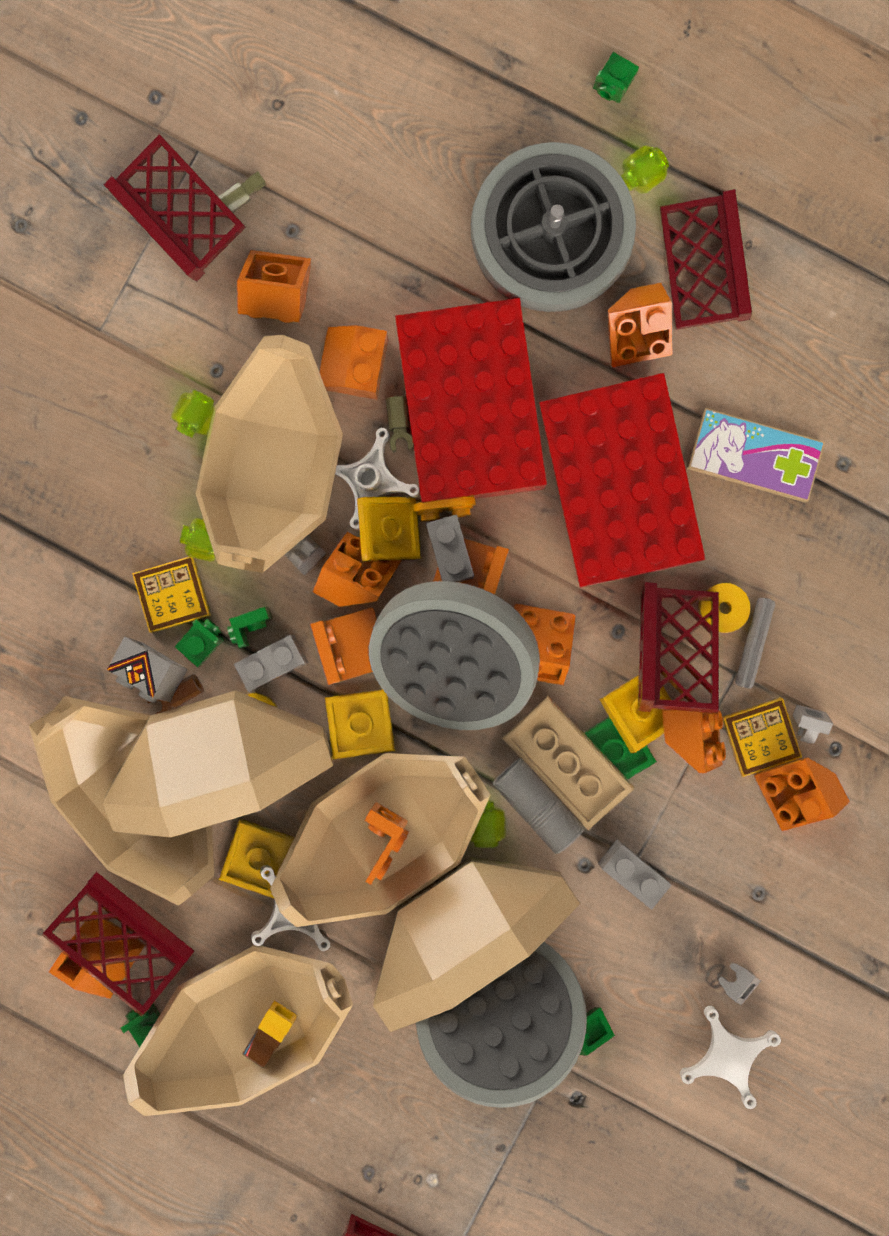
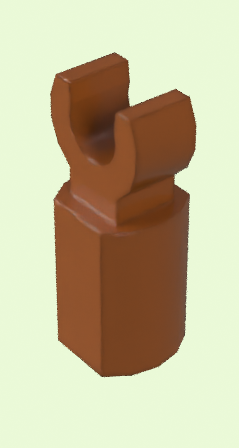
(187, 690)

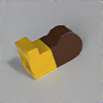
(269, 1034)

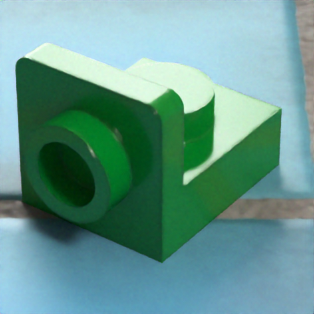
(615, 78)
(252, 620)
(200, 641)
(139, 1025)
(597, 1031)

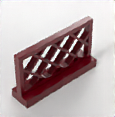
(156, 226)
(733, 264)
(651, 655)
(138, 922)

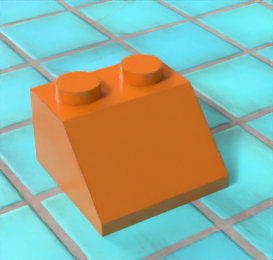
(273, 286)
(354, 360)

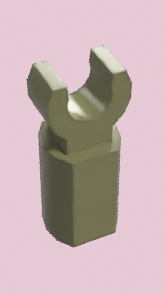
(240, 194)
(398, 421)

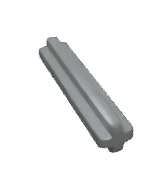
(755, 643)

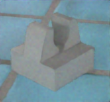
(306, 555)
(811, 723)
(742, 987)

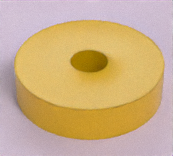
(738, 607)

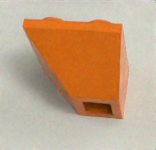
(640, 325)
(350, 580)
(695, 738)
(801, 793)
(77, 977)

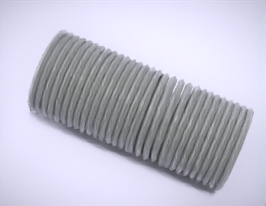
(530, 798)

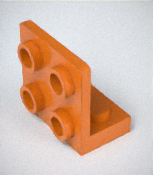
(486, 565)
(554, 638)
(345, 644)
(383, 822)

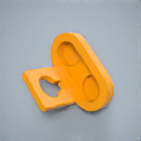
(458, 506)

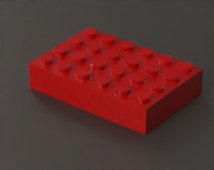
(471, 401)
(622, 480)

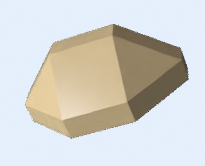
(269, 457)
(79, 757)
(213, 765)
(336, 850)
(466, 935)
(199, 1038)

